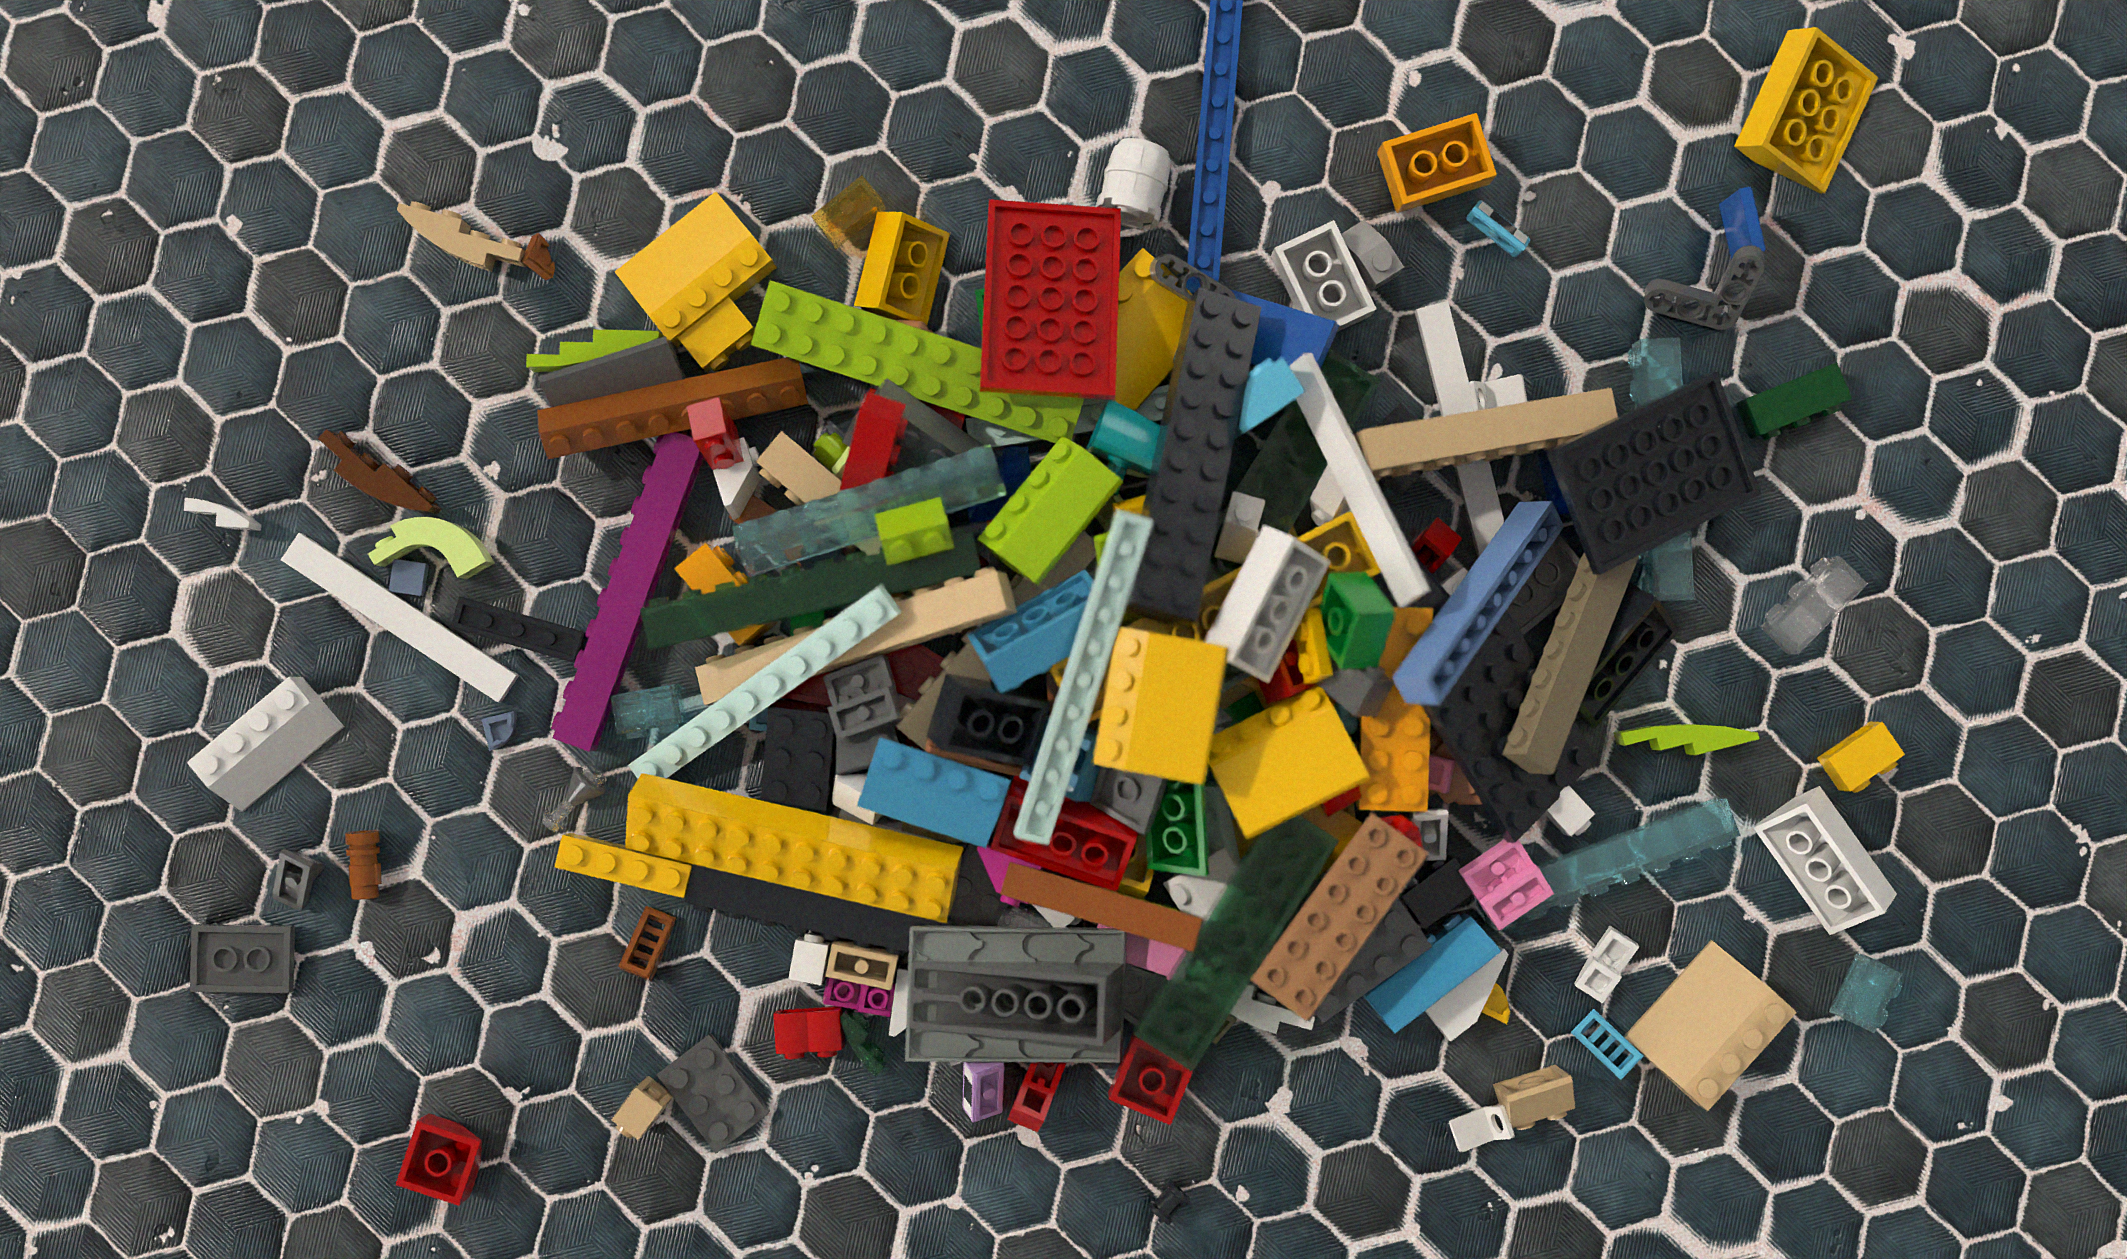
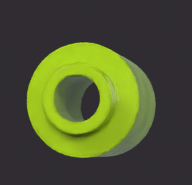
(829, 449)

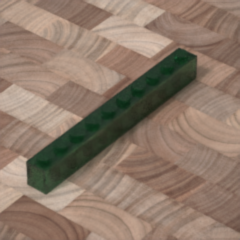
(801, 592)

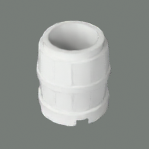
(1136, 182)

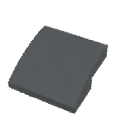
(862, 696)

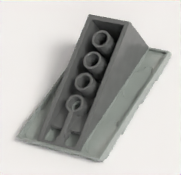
(1015, 994)

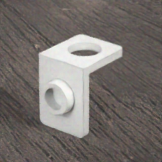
(1498, 392)
(1480, 1127)

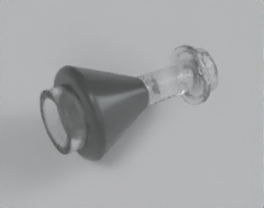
(584, 785)

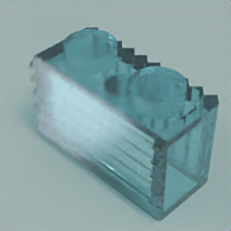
(649, 709)
(1866, 993)

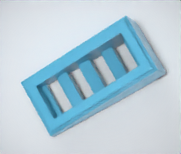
(1627, 1064)

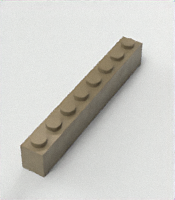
(1566, 667)
(917, 717)

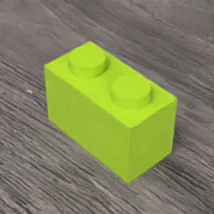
(914, 530)

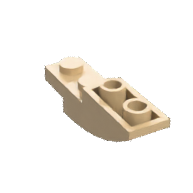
(453, 237)

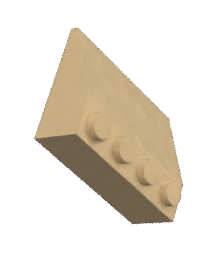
(1709, 1025)

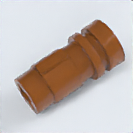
(363, 866)

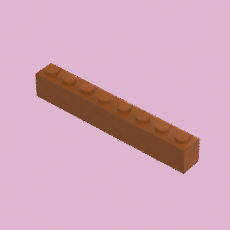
(663, 407)

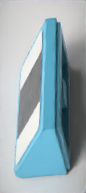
(1498, 229)

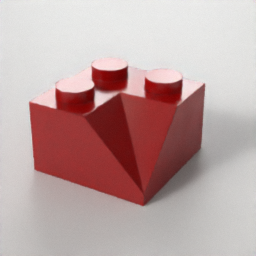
(441, 1160)

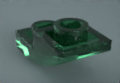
(856, 1031)

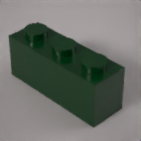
(1794, 402)

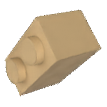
(862, 965)
(642, 1108)

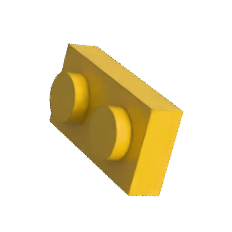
(1312, 648)

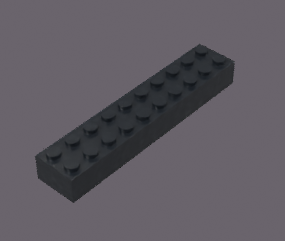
(1193, 456)

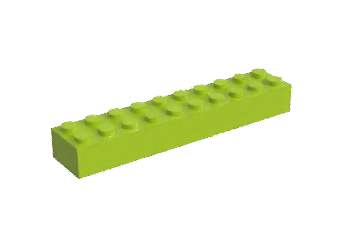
(912, 358)

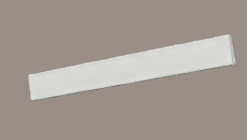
(1454, 398)
(1358, 484)
(400, 617)

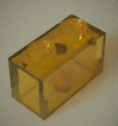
(848, 212)

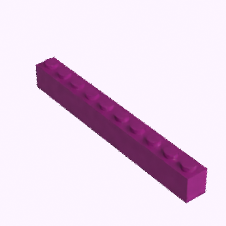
(630, 588)

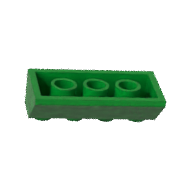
(1179, 831)

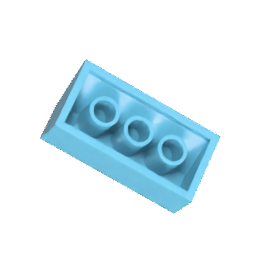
(1265, 392)

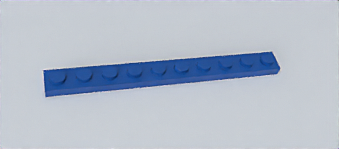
(1214, 139)

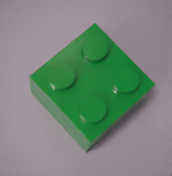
(1355, 620)

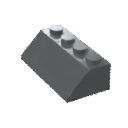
(615, 373)

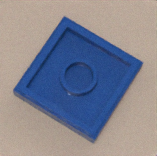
(1741, 221)

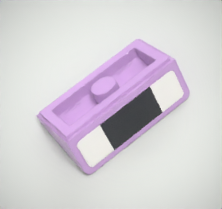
(983, 1089)

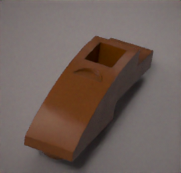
(386, 483)

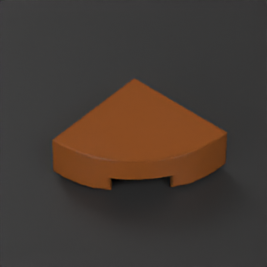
(538, 257)

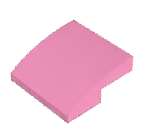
(1506, 882)

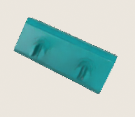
(1124, 440)

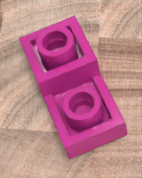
(859, 997)

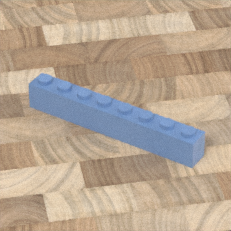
(1478, 603)

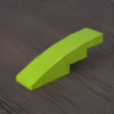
(603, 343)
(1695, 738)

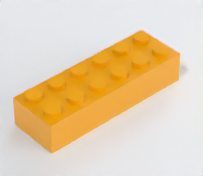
(1397, 739)

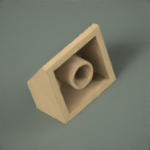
(1536, 1096)

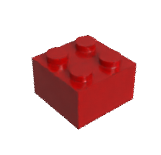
(1149, 1081)

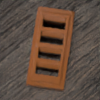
(659, 947)

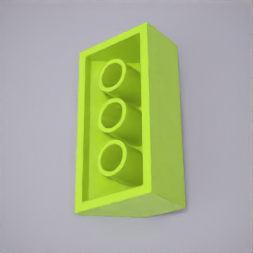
(1050, 510)

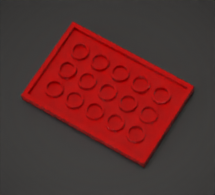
(1051, 300)

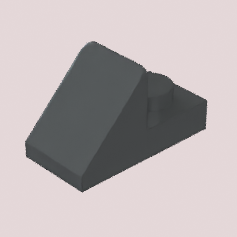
(295, 878)

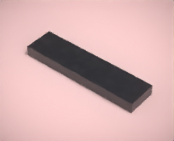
(518, 629)

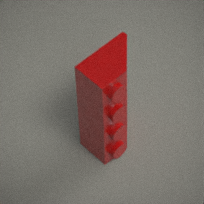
(1082, 844)

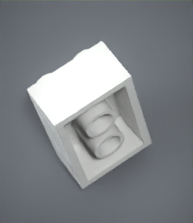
(1323, 276)

